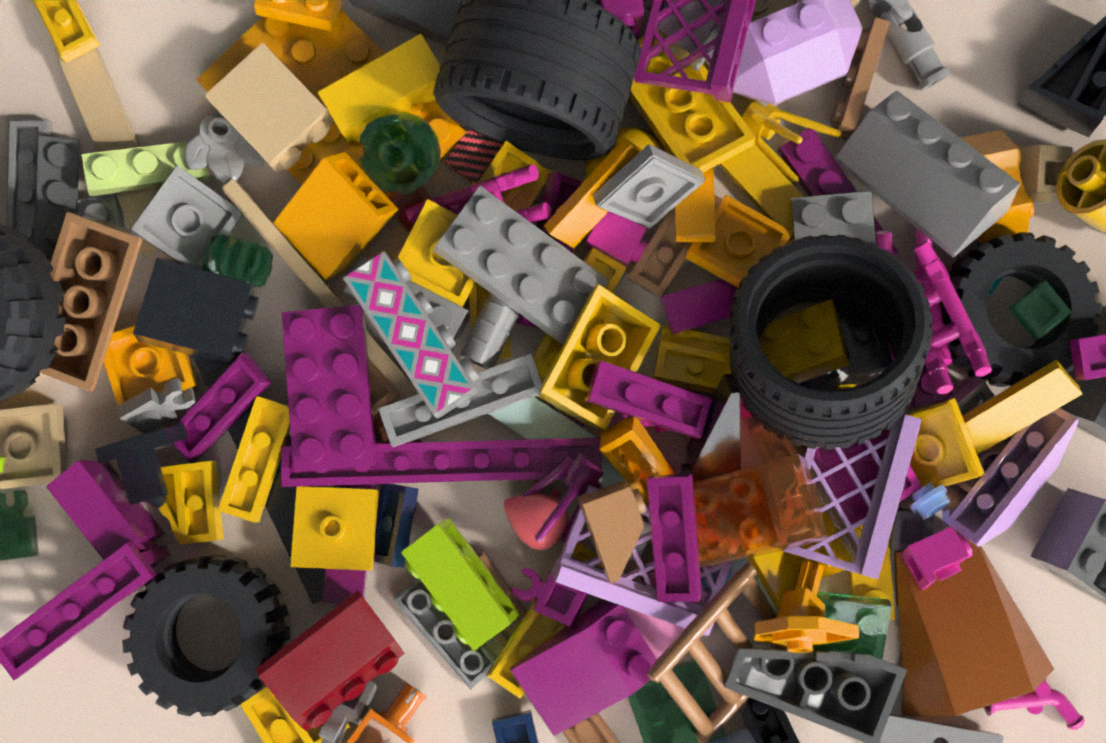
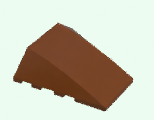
(963, 641)

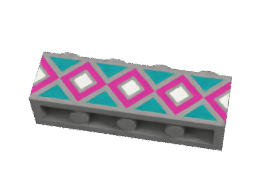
(411, 335)

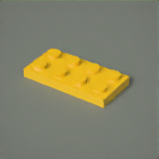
(690, 122)

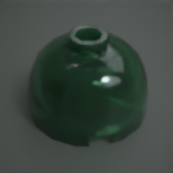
(400, 152)

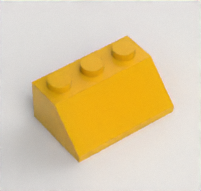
(603, 332)

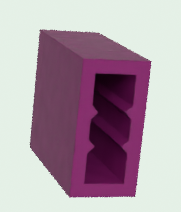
(101, 509)

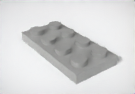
(519, 264)

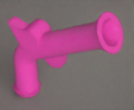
(1034, 703)

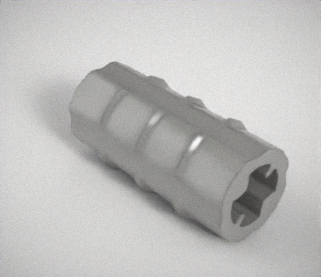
(489, 333)

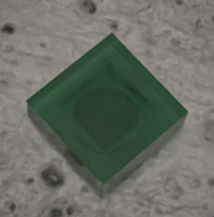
(1040, 310)

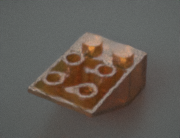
(757, 511)

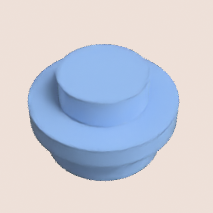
(929, 500)

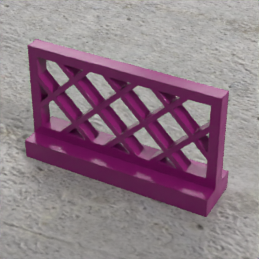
(727, 47)
(77, 607)

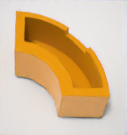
(1007, 156)

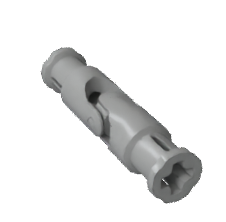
(913, 44)

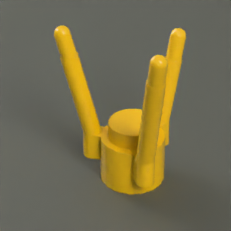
(764, 122)

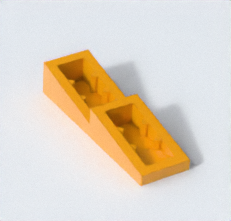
(633, 454)

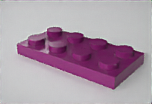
(328, 388)

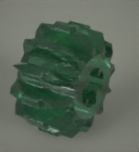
(238, 259)

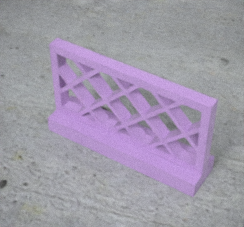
(881, 506)
(627, 591)

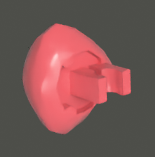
(529, 514)

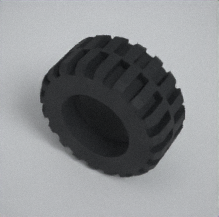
(1031, 262)
(155, 642)

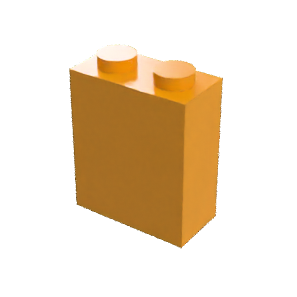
(334, 215)

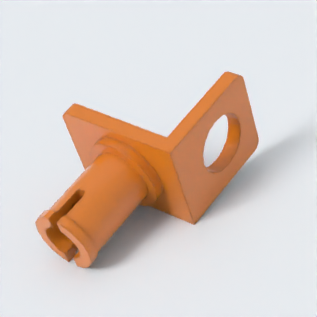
(396, 716)

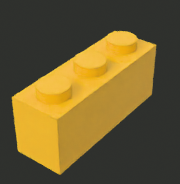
(382, 87)

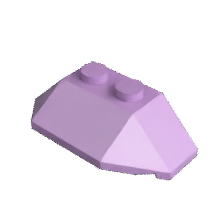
(797, 50)
(1010, 480)

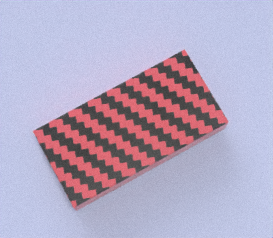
(472, 156)

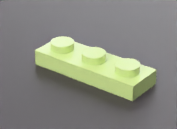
(135, 168)

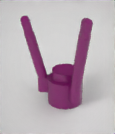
(579, 474)

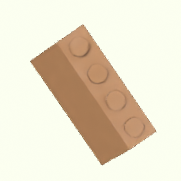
(94, 270)

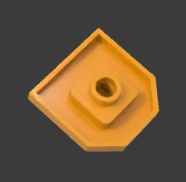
(802, 617)

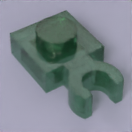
(17, 532)

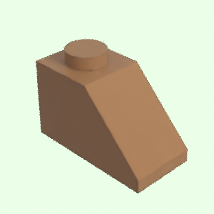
(613, 524)

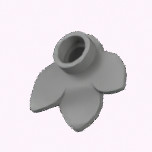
(222, 154)

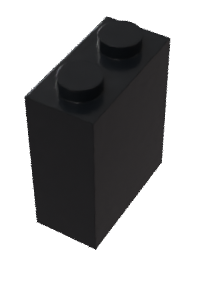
(195, 312)

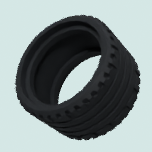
(539, 74)
(846, 273)

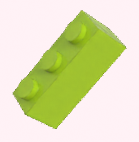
(460, 584)

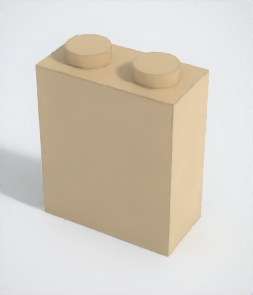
(270, 108)

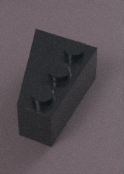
(1074, 87)

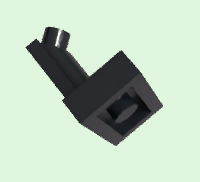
(140, 464)

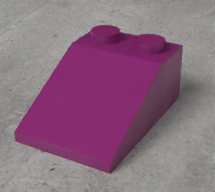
(585, 667)

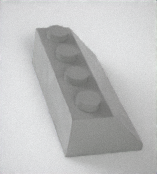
(927, 173)

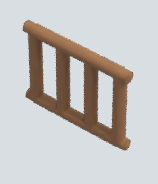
(690, 642)

